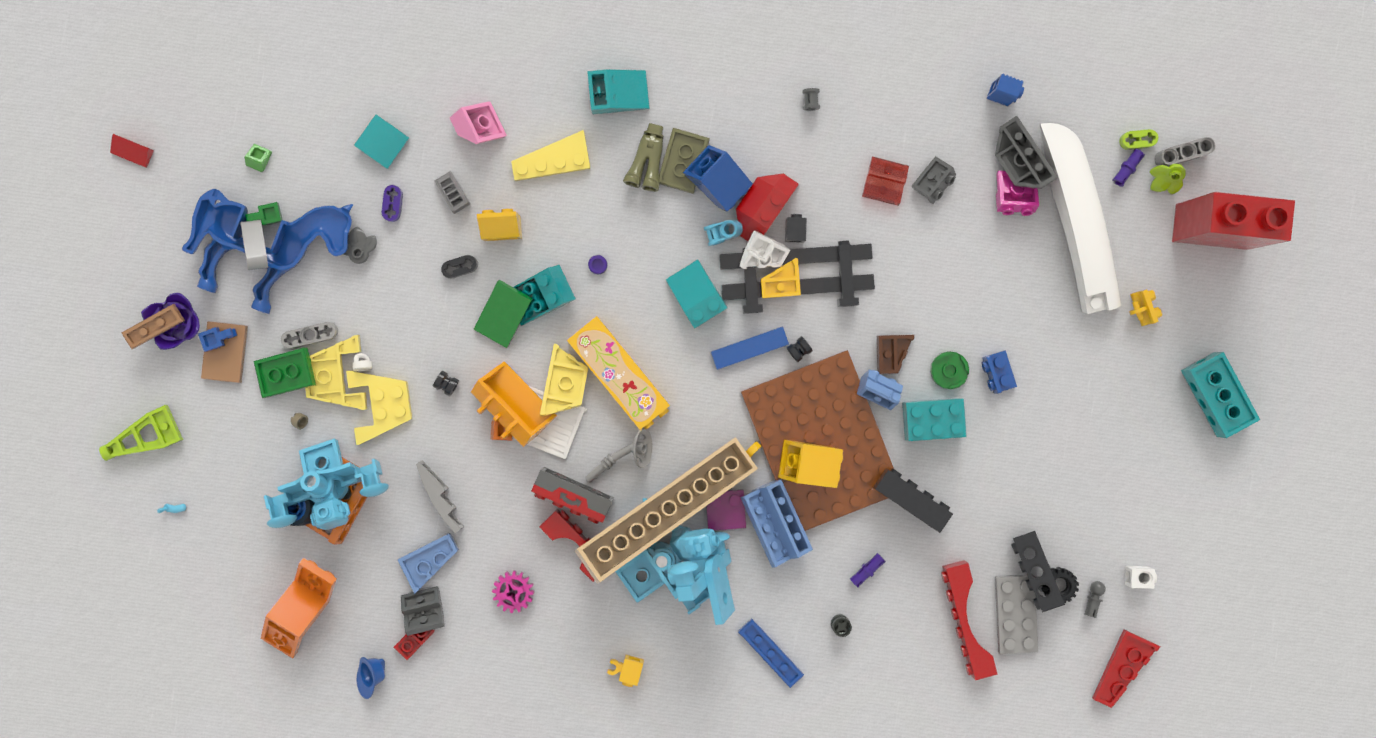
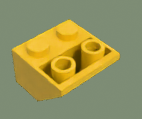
(500, 225)

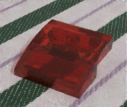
(885, 181)

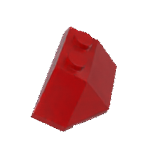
(764, 203)

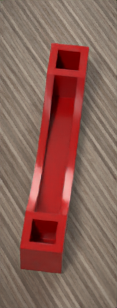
(959, 582)

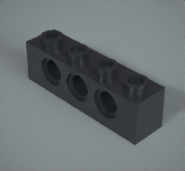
(1031, 541)

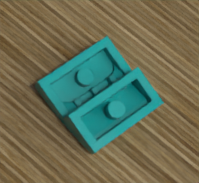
(381, 141)

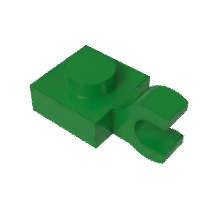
(267, 214)

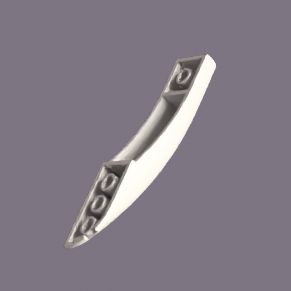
(1081, 219)

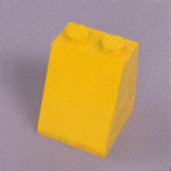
(810, 464)

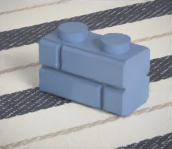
(880, 389)

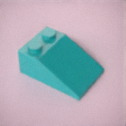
(696, 294)

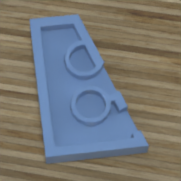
(427, 560)

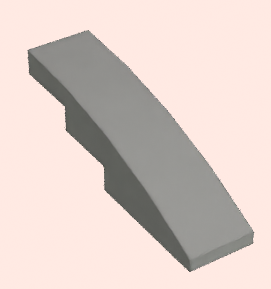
(435, 489)

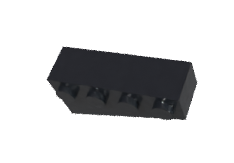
(913, 500)

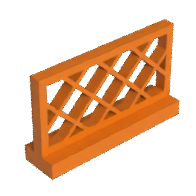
(355, 504)

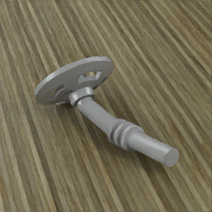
(638, 448)

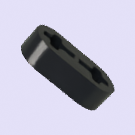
(461, 270)

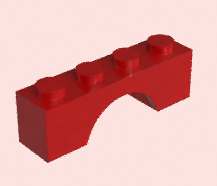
(559, 526)

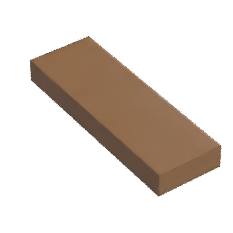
(153, 326)

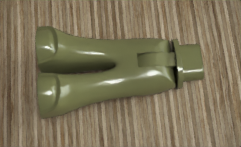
(649, 148)

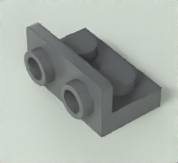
(934, 179)

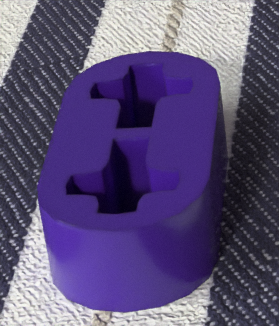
(387, 202)

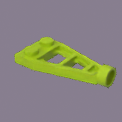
(163, 425)

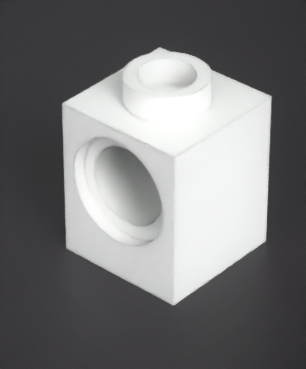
(1132, 577)

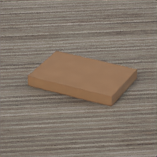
(227, 361)

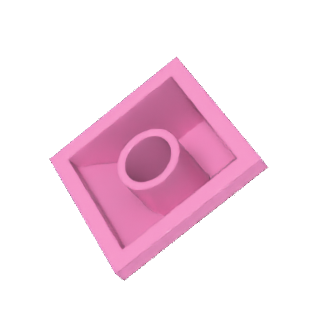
(478, 123)

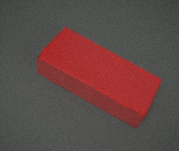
(130, 150)

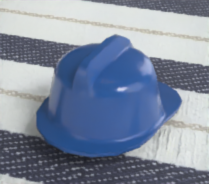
(369, 675)

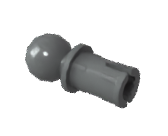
(1097, 589)

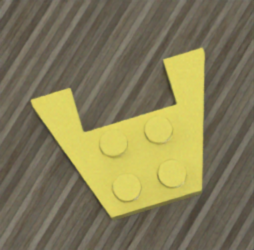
(330, 378)
(388, 402)

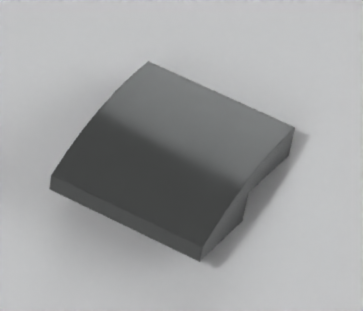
(422, 611)

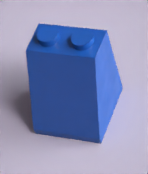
(718, 177)

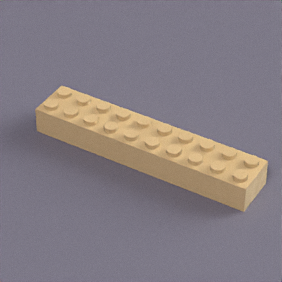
(665, 510)

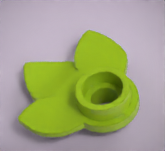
(1167, 178)

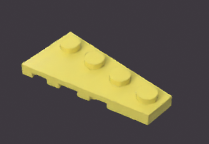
(557, 158)

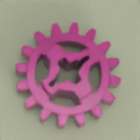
(510, 583)

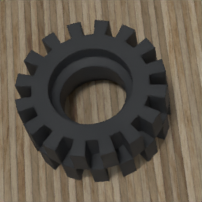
(1071, 583)

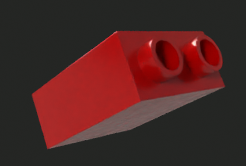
(1233, 221)

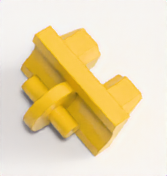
(1144, 308)

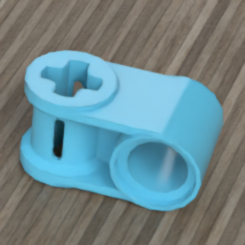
(720, 233)

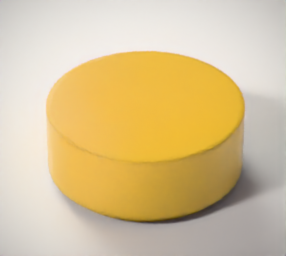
(753, 449)

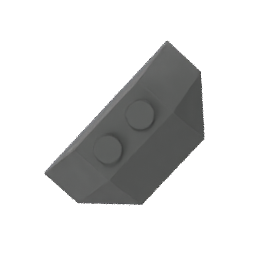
(1022, 157)

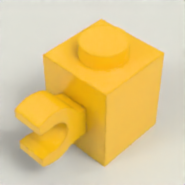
(629, 669)

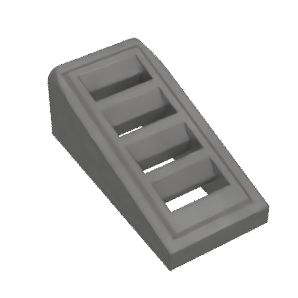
(461, 204)

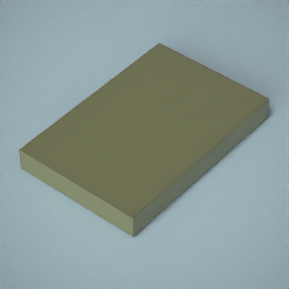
(680, 153)

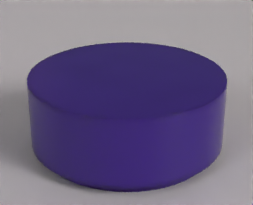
(597, 264)

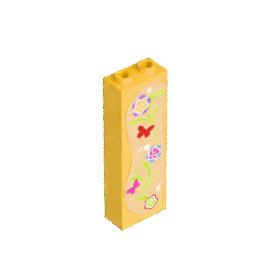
(619, 373)

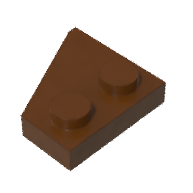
(891, 352)

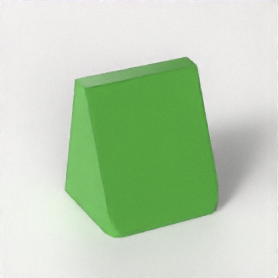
(257, 157)

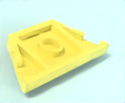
(564, 383)

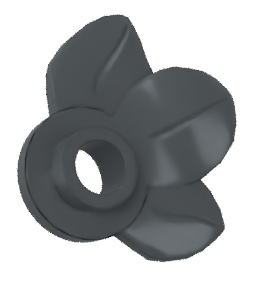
(359, 242)

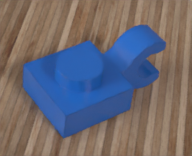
(214, 338)

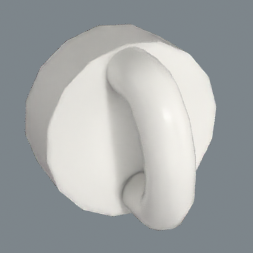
(361, 366)

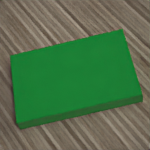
(503, 313)
(284, 372)

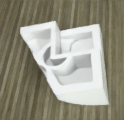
(763, 252)

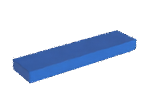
(749, 348)
(770, 653)

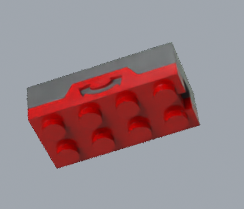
(572, 494)

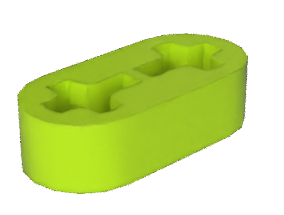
(1138, 144)

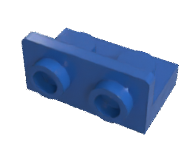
(999, 372)

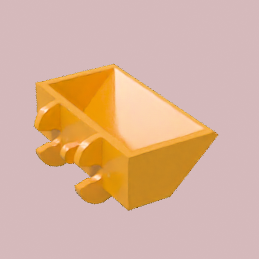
(511, 403)

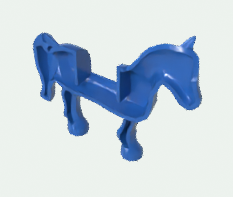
(288, 248)

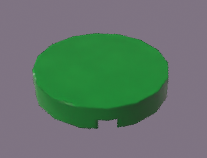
(949, 370)

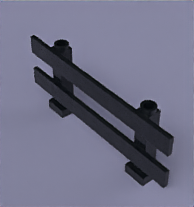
(845, 283)

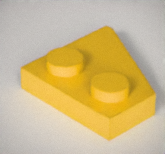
(782, 281)

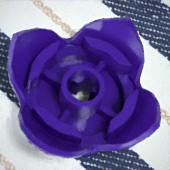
(182, 331)

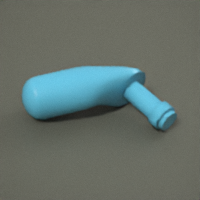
(173, 509)

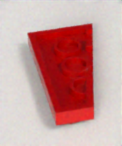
(1126, 661)

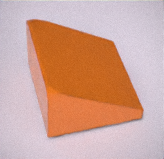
(497, 430)

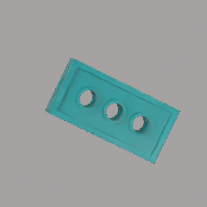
(1232, 395)

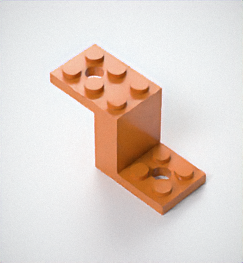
(298, 607)

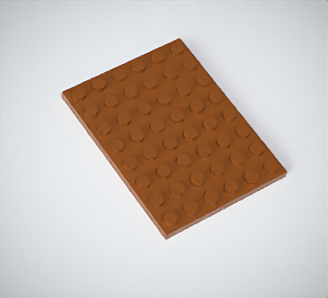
(822, 409)

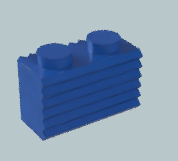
(1005, 90)

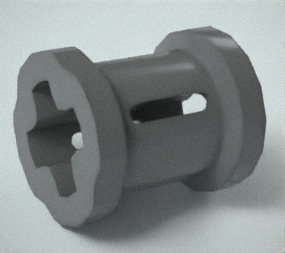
(811, 99)

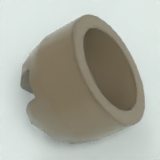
(299, 420)

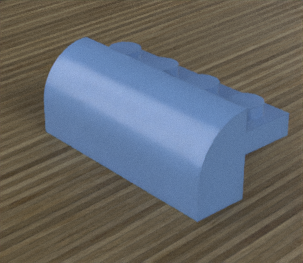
(776, 523)

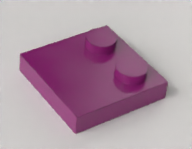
(727, 511)

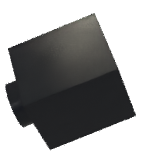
(795, 228)

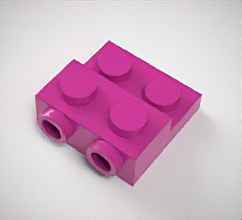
(1013, 198)

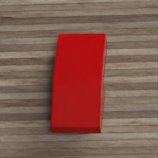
(410, 644)

